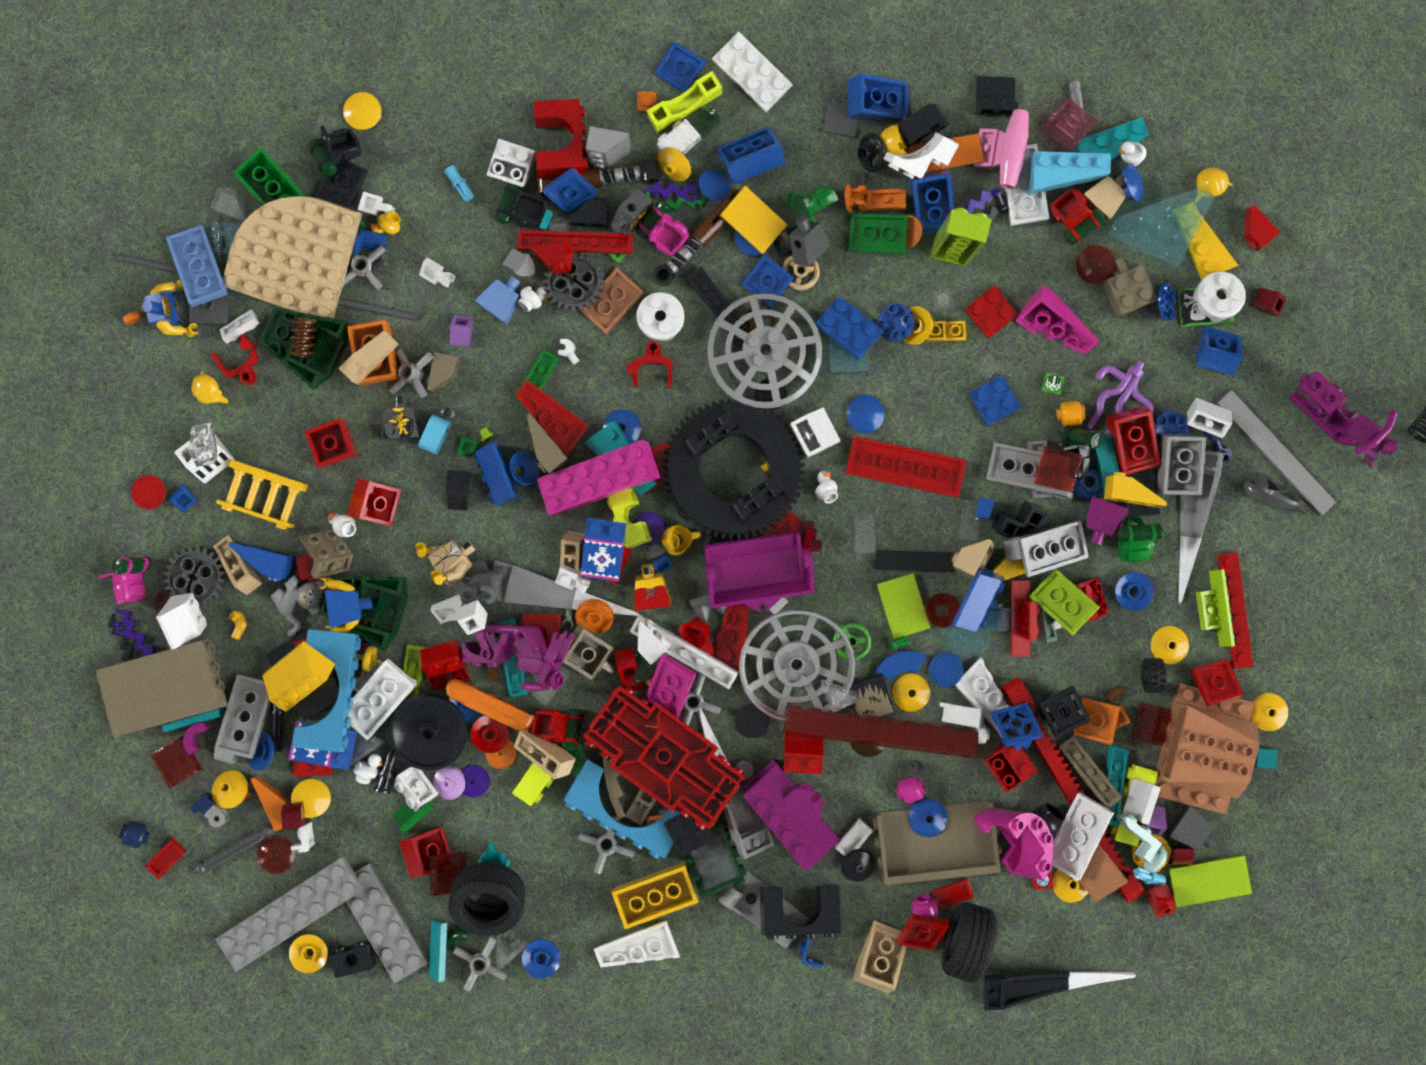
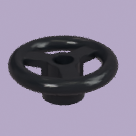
(867, 152)

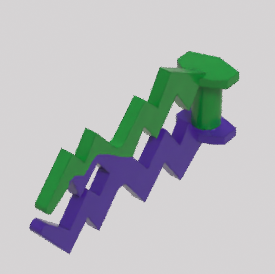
(681, 194)

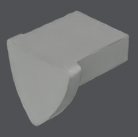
(520, 263)

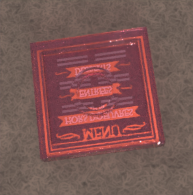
(1069, 124)

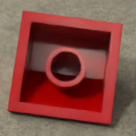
(374, 502)
(802, 754)
(419, 847)

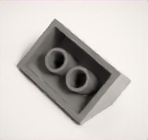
(606, 147)
(1181, 464)

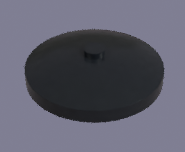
(428, 732)

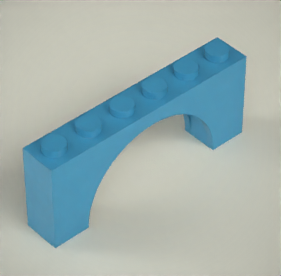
(331, 731)
(585, 797)

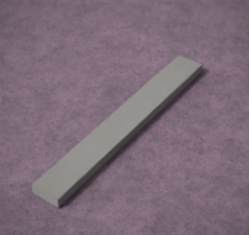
(1277, 453)

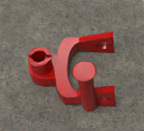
(650, 358)
(246, 368)

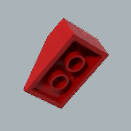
(1134, 439)

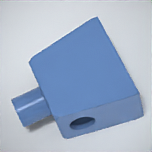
(500, 299)

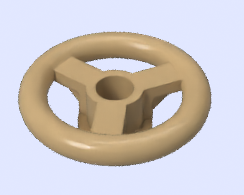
(807, 269)

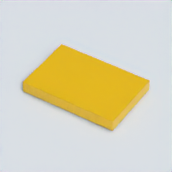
(753, 219)

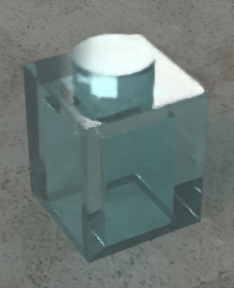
(998, 619)

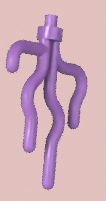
(1128, 382)

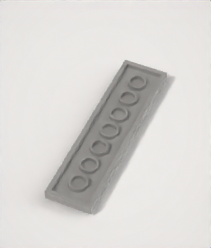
(289, 914)

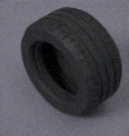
(482, 918)
(969, 942)

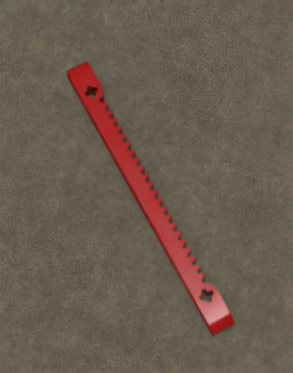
(1017, 694)

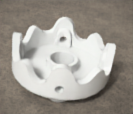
(1217, 308)
(665, 329)

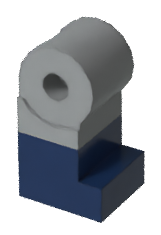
(216, 815)

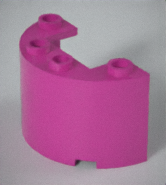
(1028, 838)

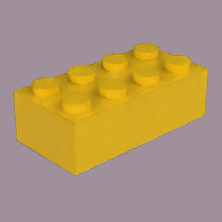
(655, 895)

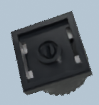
(1063, 711)

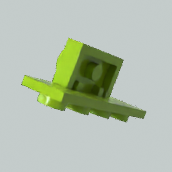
(1215, 609)

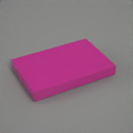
(670, 685)

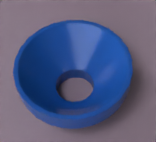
(529, 467)
(1084, 492)

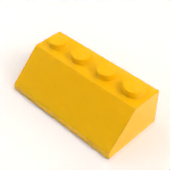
(296, 676)

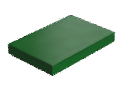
(878, 233)

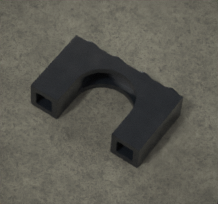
(324, 695)
(825, 921)

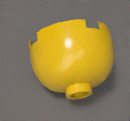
(894, 141)

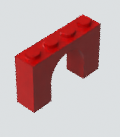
(565, 115)

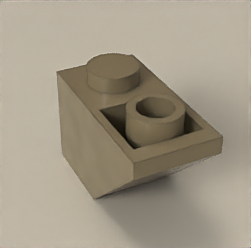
(443, 370)

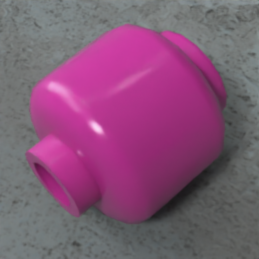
(910, 789)
(925, 906)

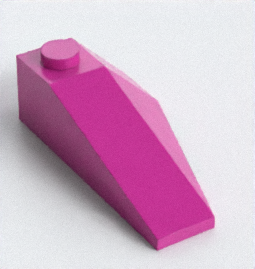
(1051, 316)

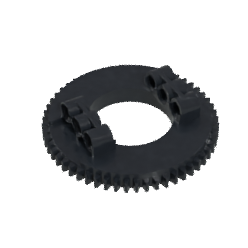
(762, 504)

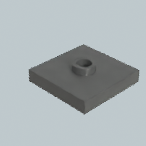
(212, 312)

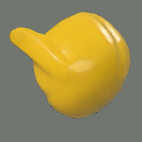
(1213, 181)
(206, 389)
(671, 540)

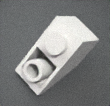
(650, 642)

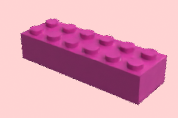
(598, 478)

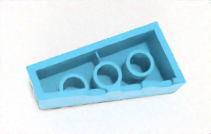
(1064, 169)

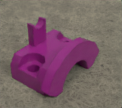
(190, 737)

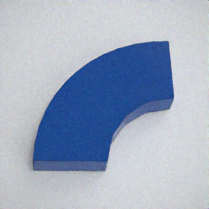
(900, 662)

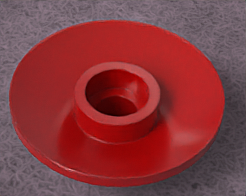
(498, 731)

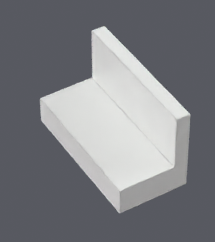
(962, 714)
(1141, 800)

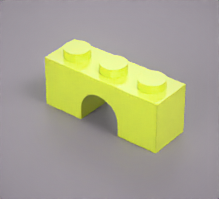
(620, 505)

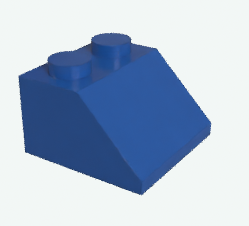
(1219, 351)

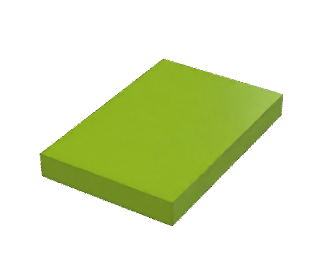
(1064, 601)
(903, 606)

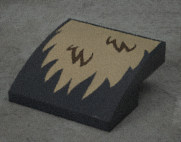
(873, 697)

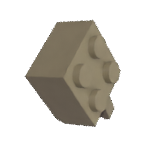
(1129, 289)
(588, 653)

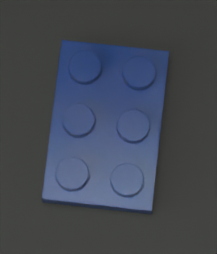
(849, 328)

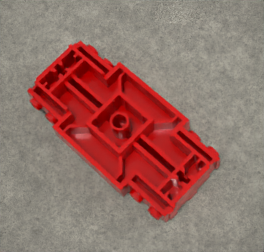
(668, 763)

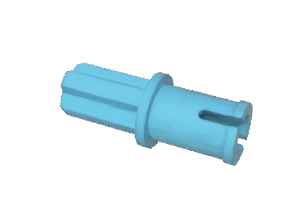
(459, 183)
(1149, 877)

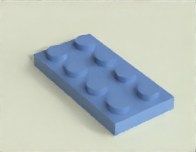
(196, 266)

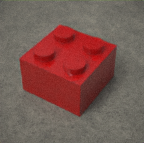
(331, 443)

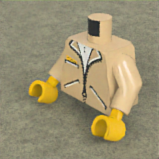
(449, 561)

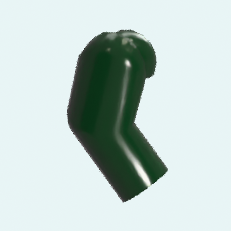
(455, 935)

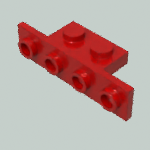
(1022, 618)

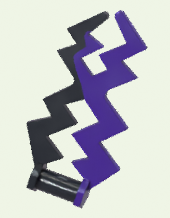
(986, 196)
(129, 634)

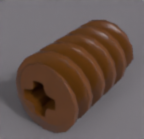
(302, 337)

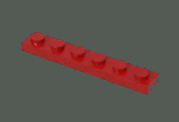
(579, 241)
(1240, 653)

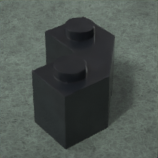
(923, 123)
(1028, 520)

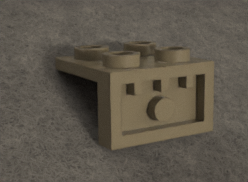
(328, 552)

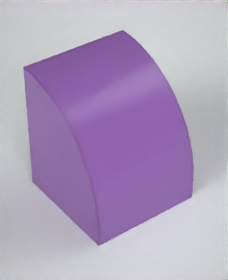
(461, 330)
(1158, 821)

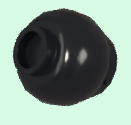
(1051, 816)

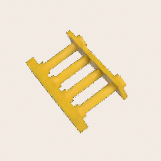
(259, 475)

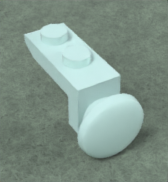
(1150, 849)

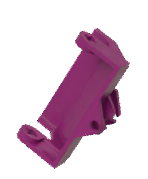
(758, 571)
(790, 813)

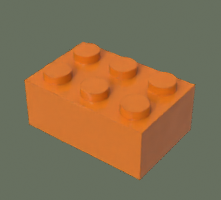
(362, 334)

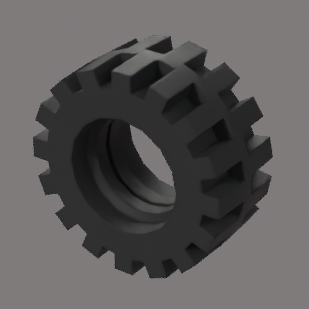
(1153, 675)

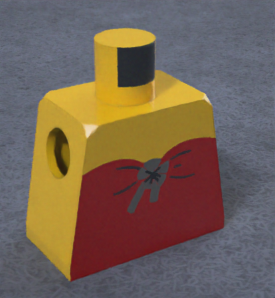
(651, 589)

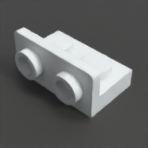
(415, 788)

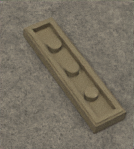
(1090, 772)

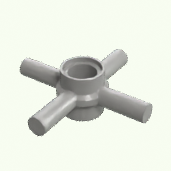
(356, 259)
(411, 373)
(702, 704)
(604, 853)
(479, 970)

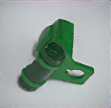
(819, 198)
(1137, 541)

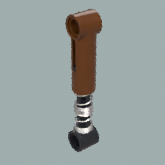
(646, 171)
(700, 237)

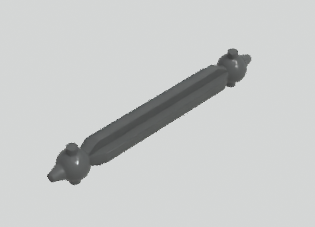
(233, 850)

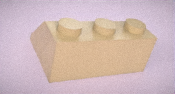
(973, 558)

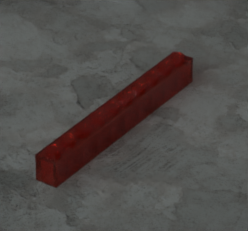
(880, 732)

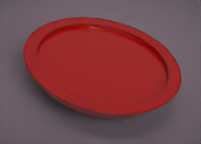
(148, 492)

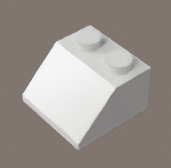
(181, 620)

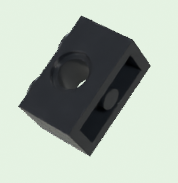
(344, 966)

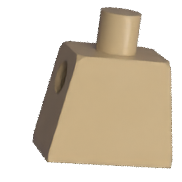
(1106, 196)

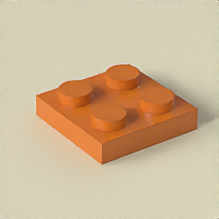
(1102, 723)

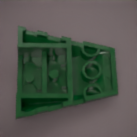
(329, 341)
(382, 621)

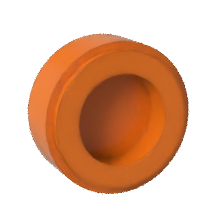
(132, 317)

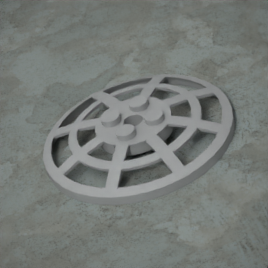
(764, 363)
(786, 654)

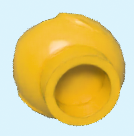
(387, 223)

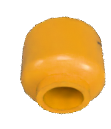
(1071, 413)

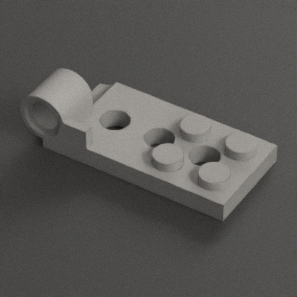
(1016, 476)
(1026, 546)
(227, 747)
(735, 899)

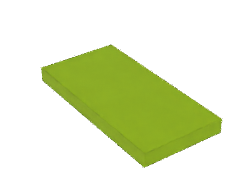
(1209, 880)

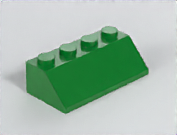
(265, 178)

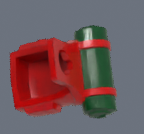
(1075, 215)
(558, 727)

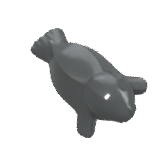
(1273, 494)

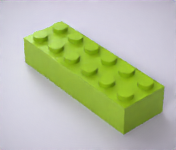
(960, 237)

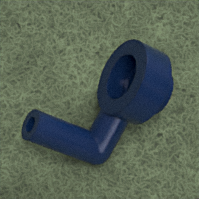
(1218, 447)

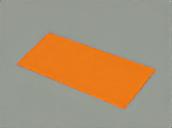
(967, 152)

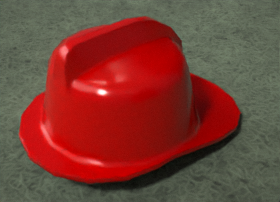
(697, 633)

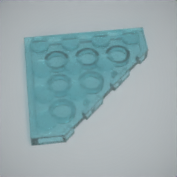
(1165, 226)

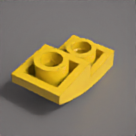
(948, 331)

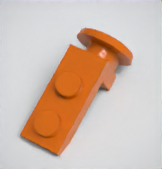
(874, 199)

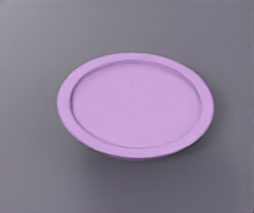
(449, 782)

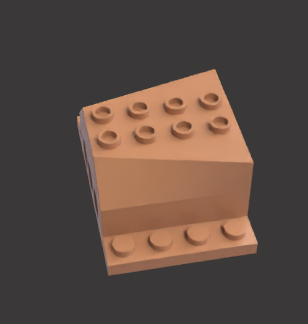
(1207, 751)

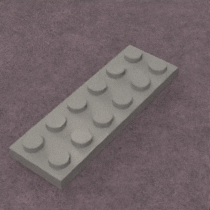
(385, 927)

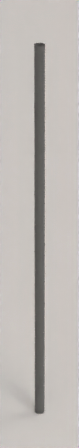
(342, 302)

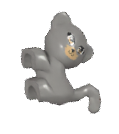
(308, 596)

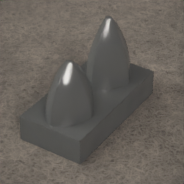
(702, 608)

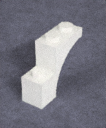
(937, 150)
(470, 616)

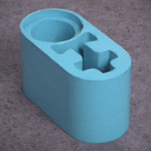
(434, 434)

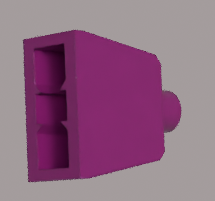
(1104, 519)

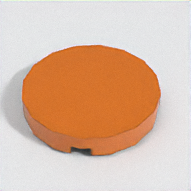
(594, 615)

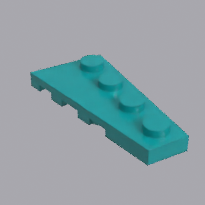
(1112, 139)
(610, 439)

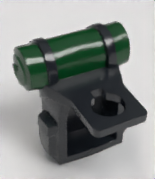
(333, 149)
(521, 206)
(1079, 442)

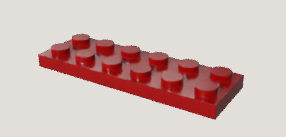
(905, 467)

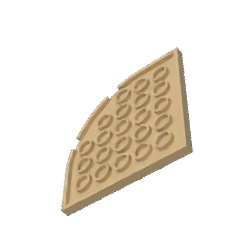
(294, 254)

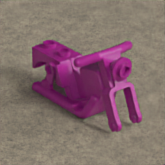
(1341, 423)
(527, 645)

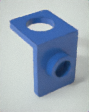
(369, 240)
(805, 960)

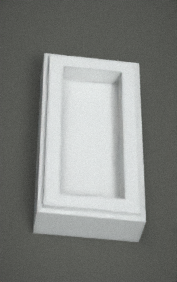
(854, 837)

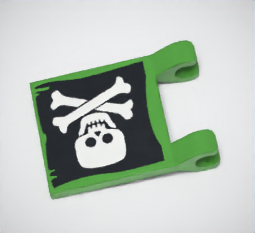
(1189, 310)

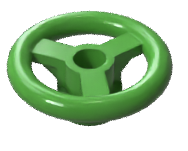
(867, 640)

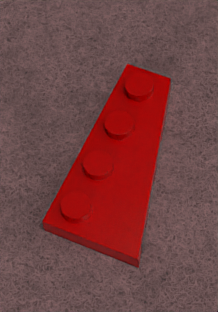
(554, 418)
(732, 635)

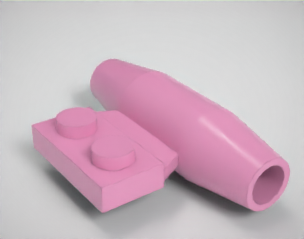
(1006, 148)

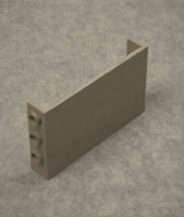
(161, 687)
(953, 853)

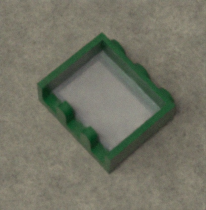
(715, 864)

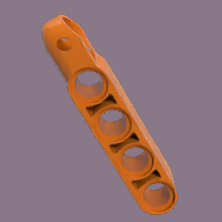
(490, 705)

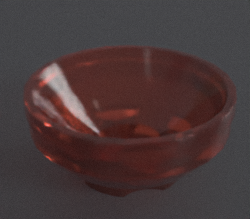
(951, 605)

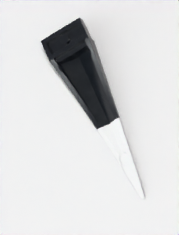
(1017, 987)

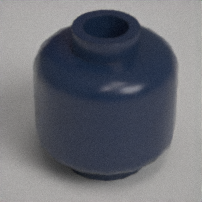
(134, 834)

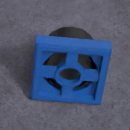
(1015, 729)

